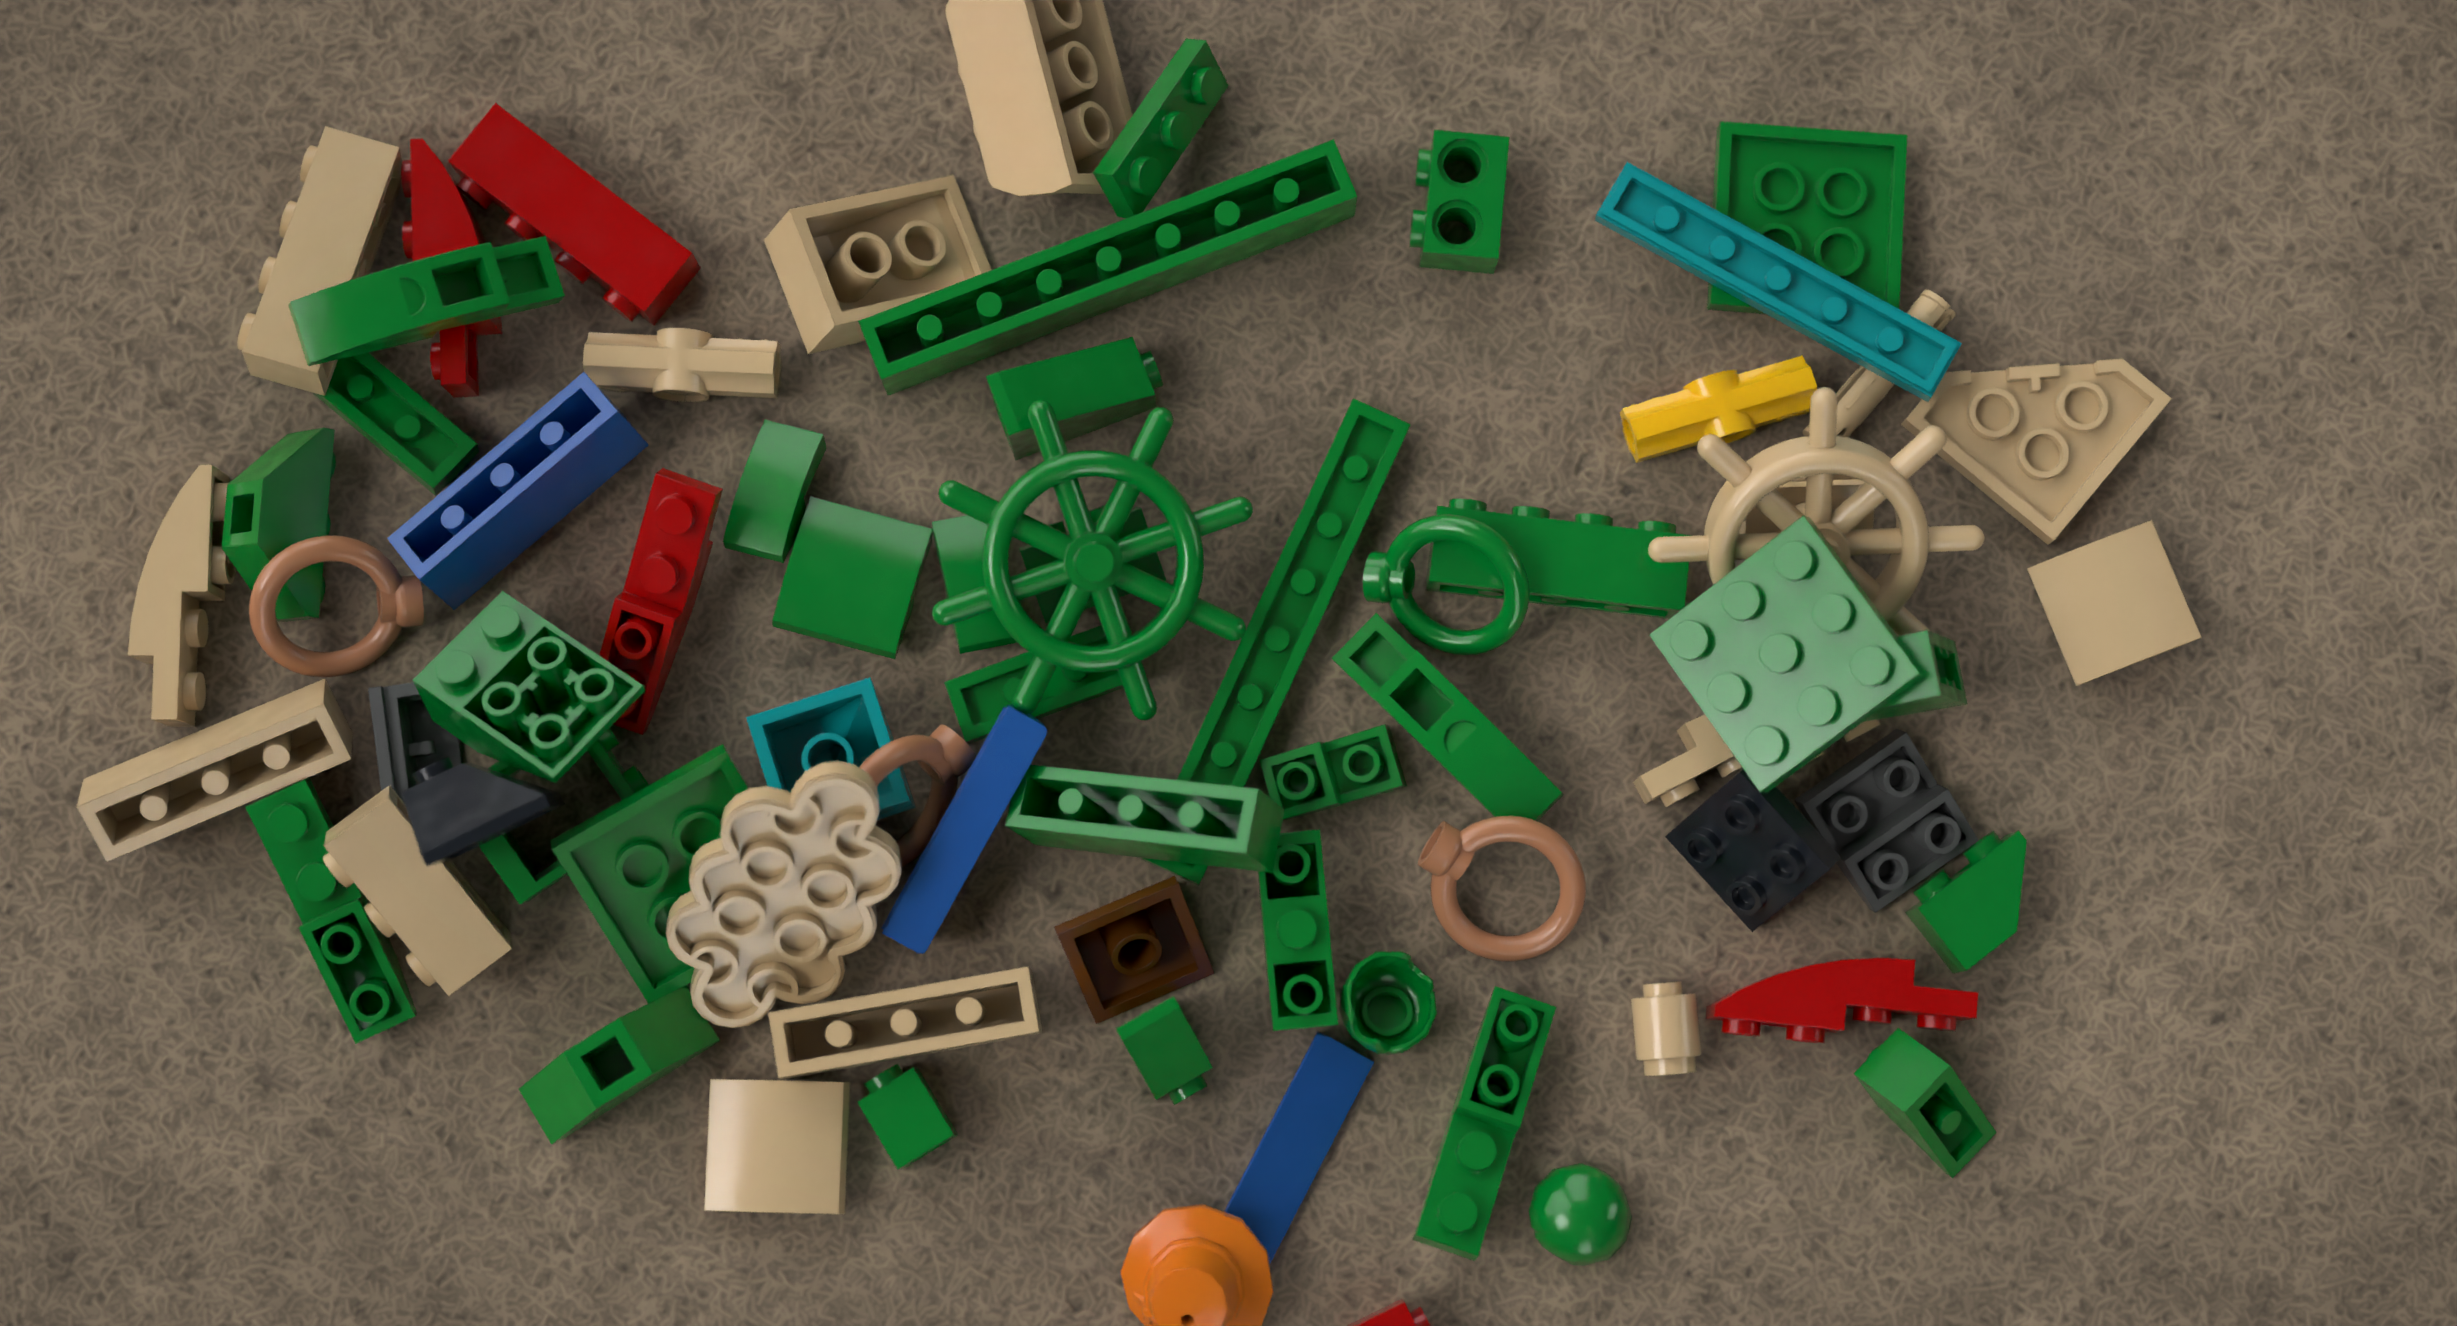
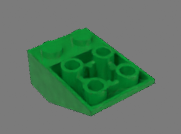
(524, 690)

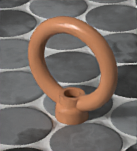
(397, 599)
(943, 758)
(1450, 854)

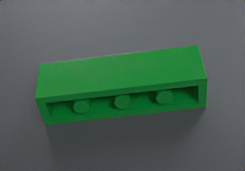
(1565, 561)
(1147, 817)

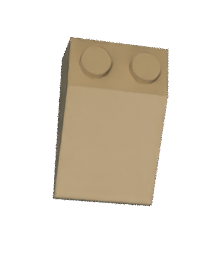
(871, 255)

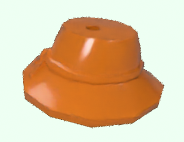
(1197, 1270)

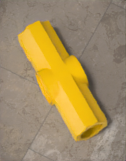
(1718, 405)

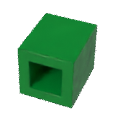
(905, 1115)

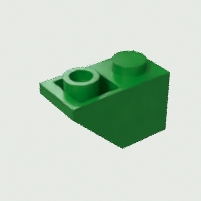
(1977, 905)

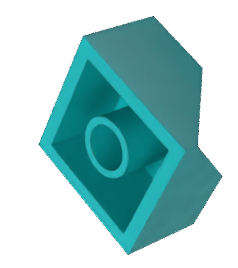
(824, 728)

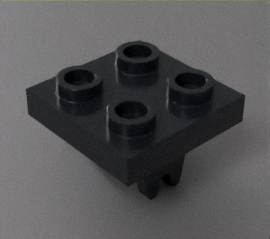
(1752, 848)

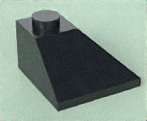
(468, 807)

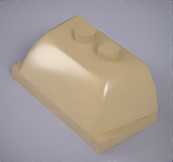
(1040, 90)

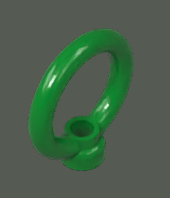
(1391, 580)

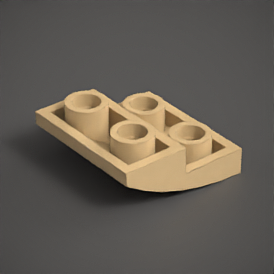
(2114, 603)
(777, 1146)

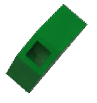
(277, 505)
(1298, 935)
(617, 1063)

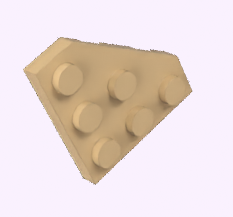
(2040, 433)

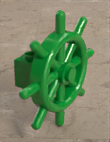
(1093, 562)

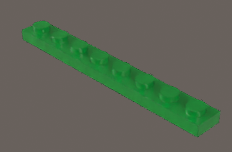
(1292, 605)

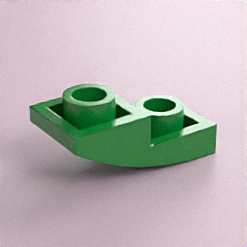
(773, 491)
(960, 558)
(1334, 772)

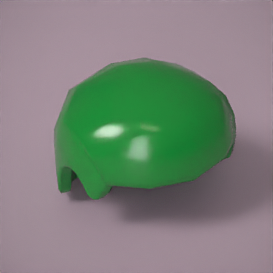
(1387, 1003)
(1580, 1214)

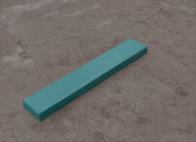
(1778, 282)

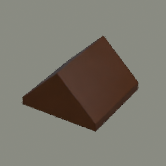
(1134, 949)

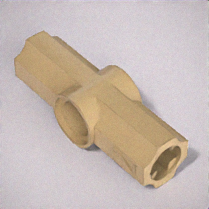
(683, 364)

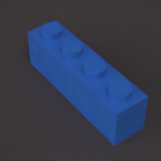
(517, 491)

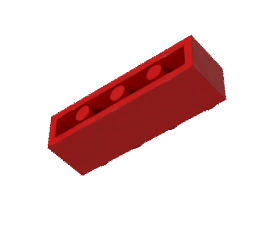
(578, 215)

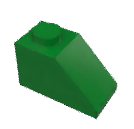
(1166, 1051)
(1925, 1101)

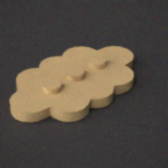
(784, 894)

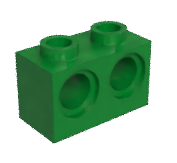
(1473, 203)

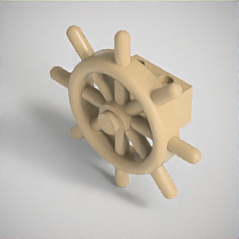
(1837, 487)

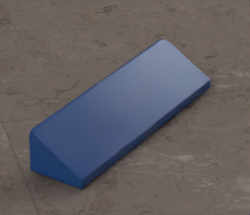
(964, 829)
(1298, 1139)

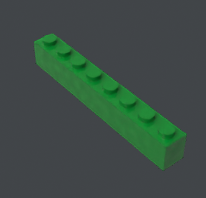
(1110, 267)

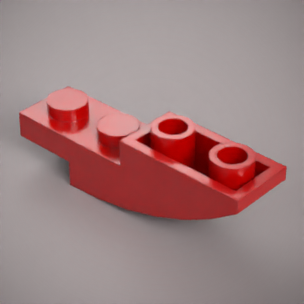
(439, 225)
(660, 588)
(1817, 995)

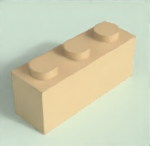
(428, 907)

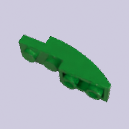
(425, 297)
(1445, 723)
(343, 940)
(1484, 1123)

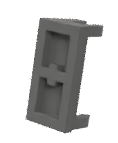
(407, 736)

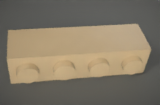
(326, 241)
(215, 770)
(905, 1023)

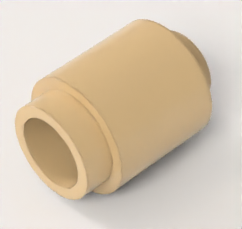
(1666, 1029)

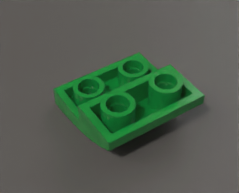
(852, 577)

